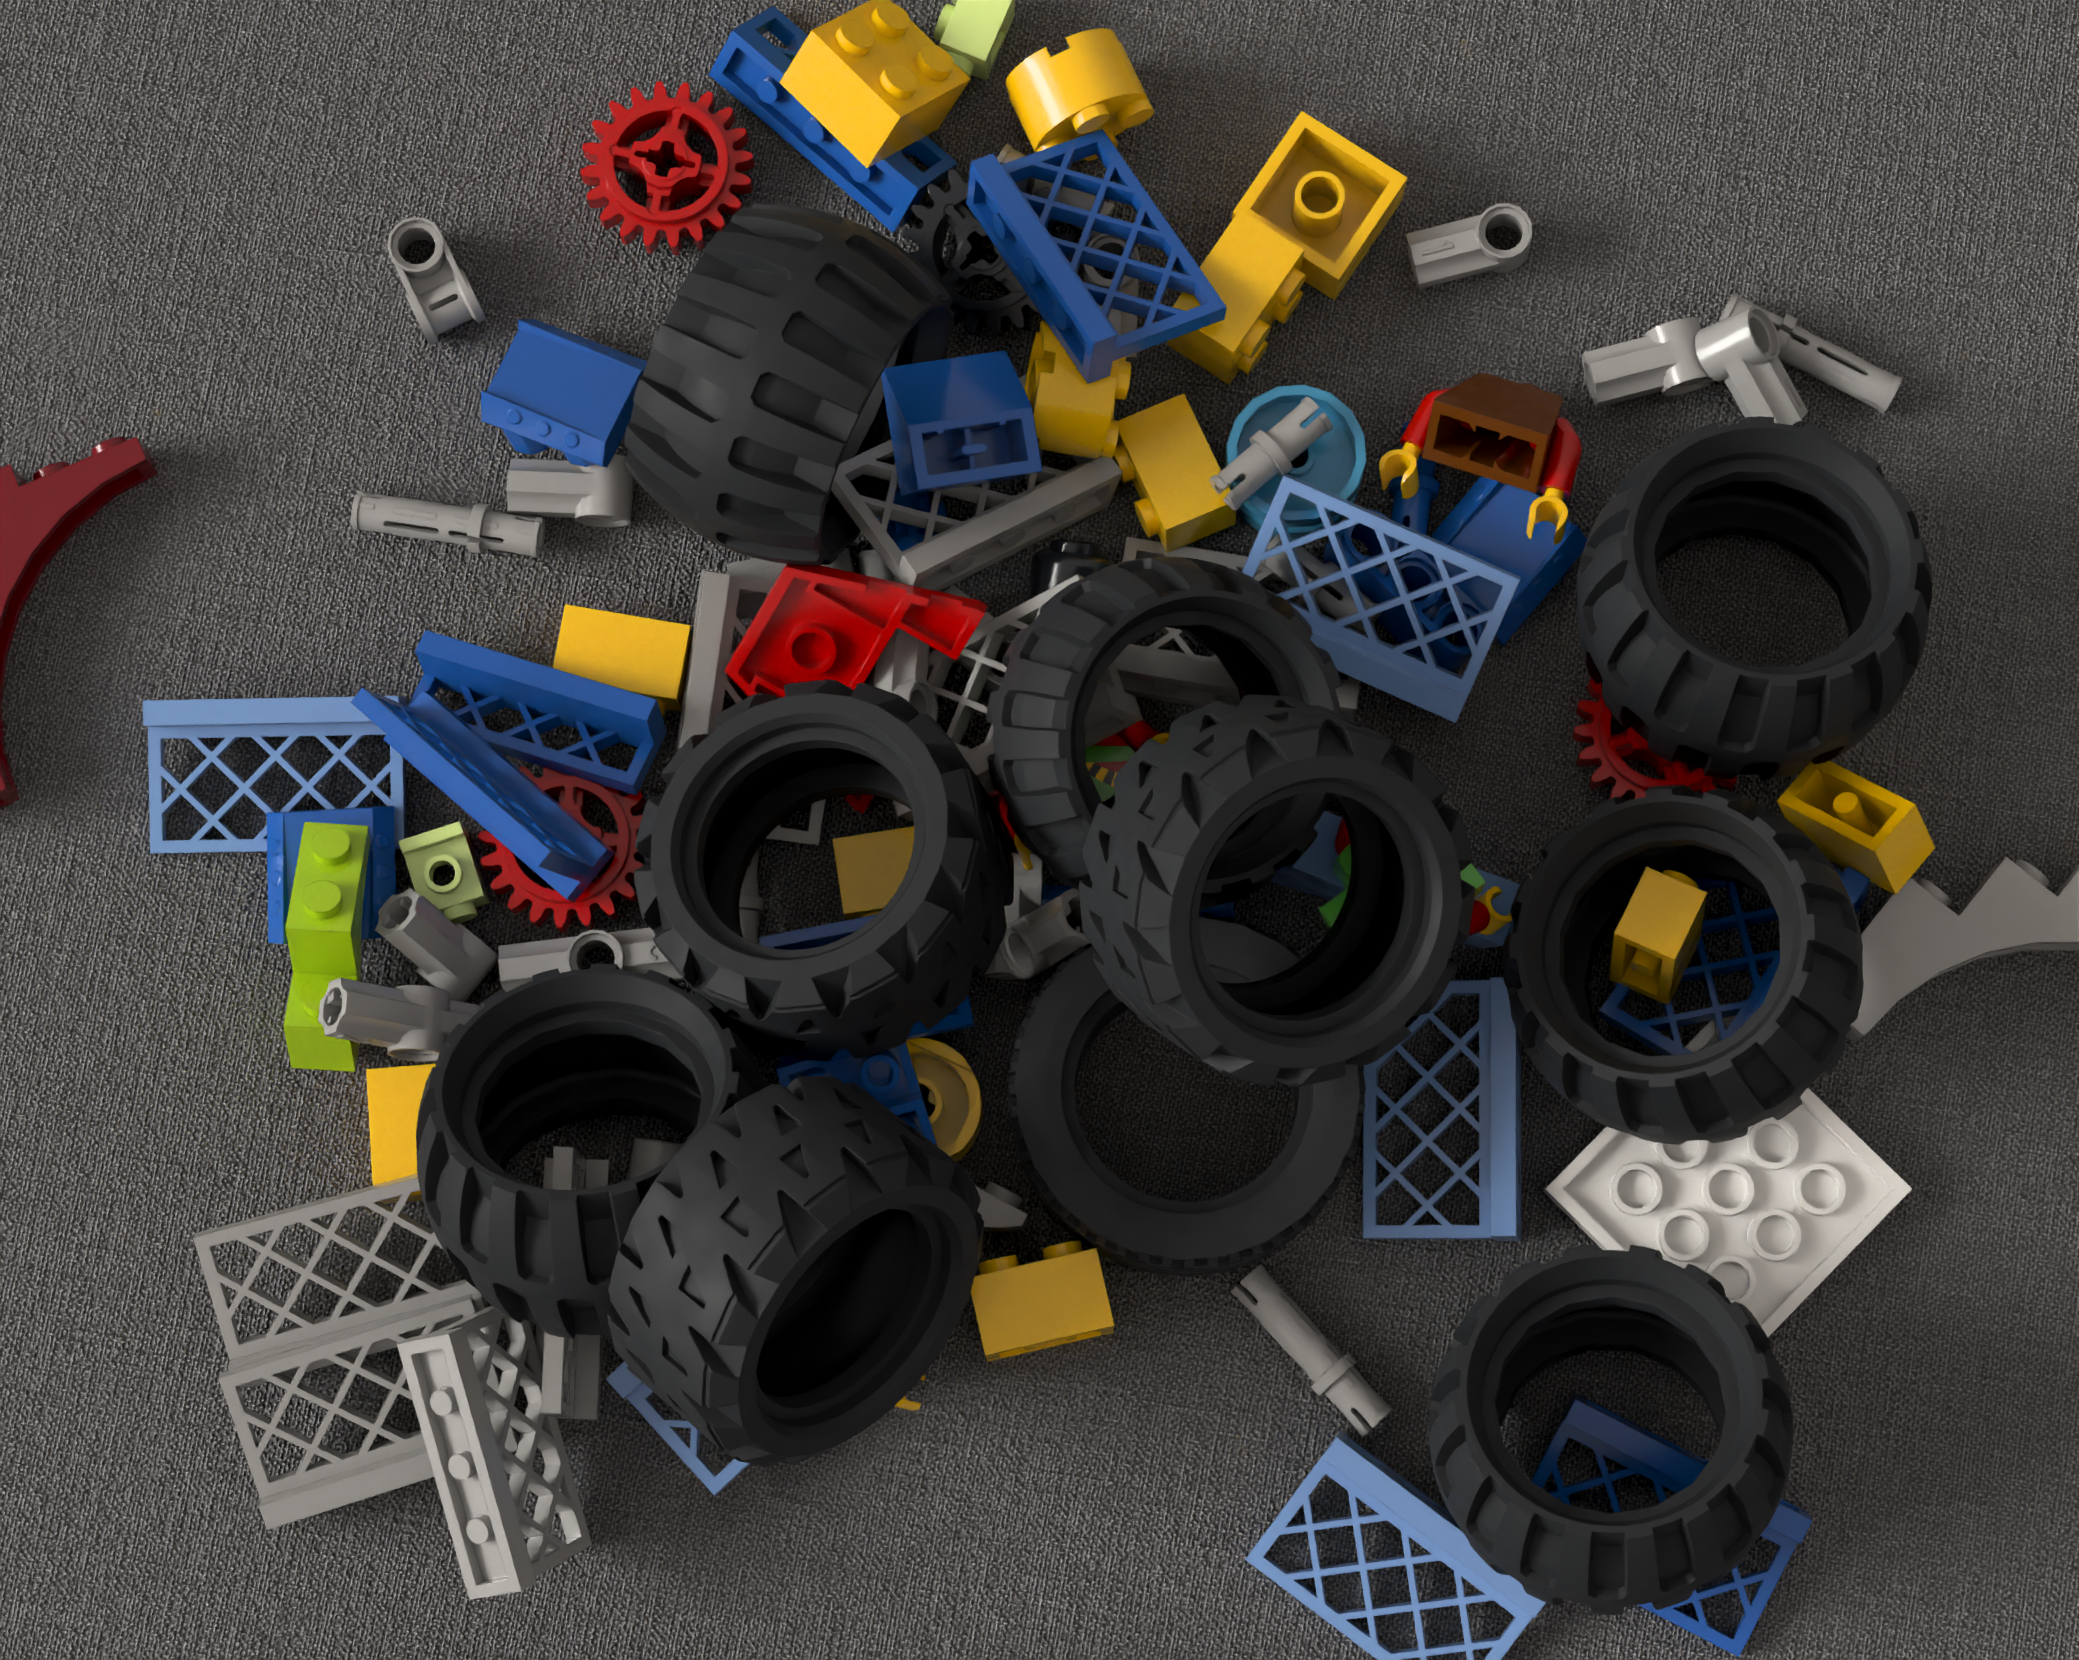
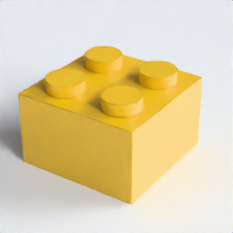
(874, 80)
(1325, 200)
(1258, 282)
(1041, 1301)

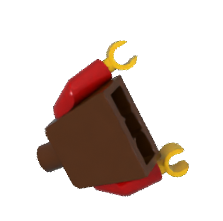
(1497, 433)

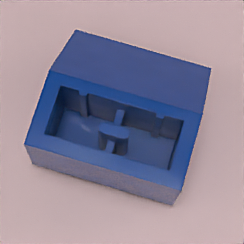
(959, 423)

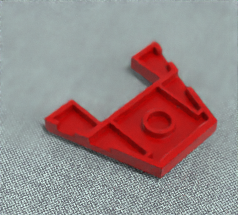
(837, 625)

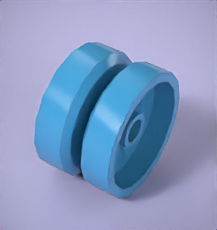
(1330, 463)

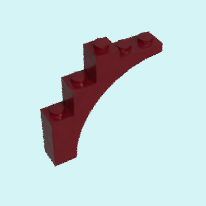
(40, 520)

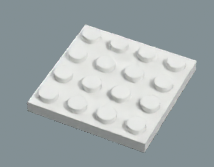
(1750, 1211)

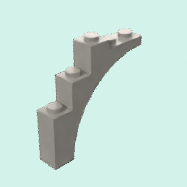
(1921, 938)

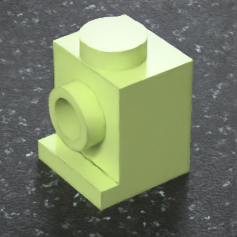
(974, 33)
(446, 847)

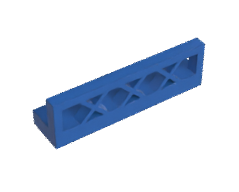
(752, 71)
(556, 701)

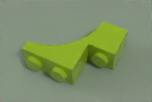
(324, 938)

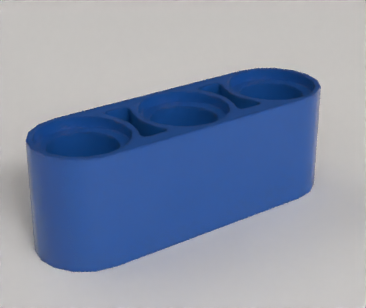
(1433, 609)

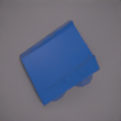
(562, 394)
(1493, 527)
(283, 846)

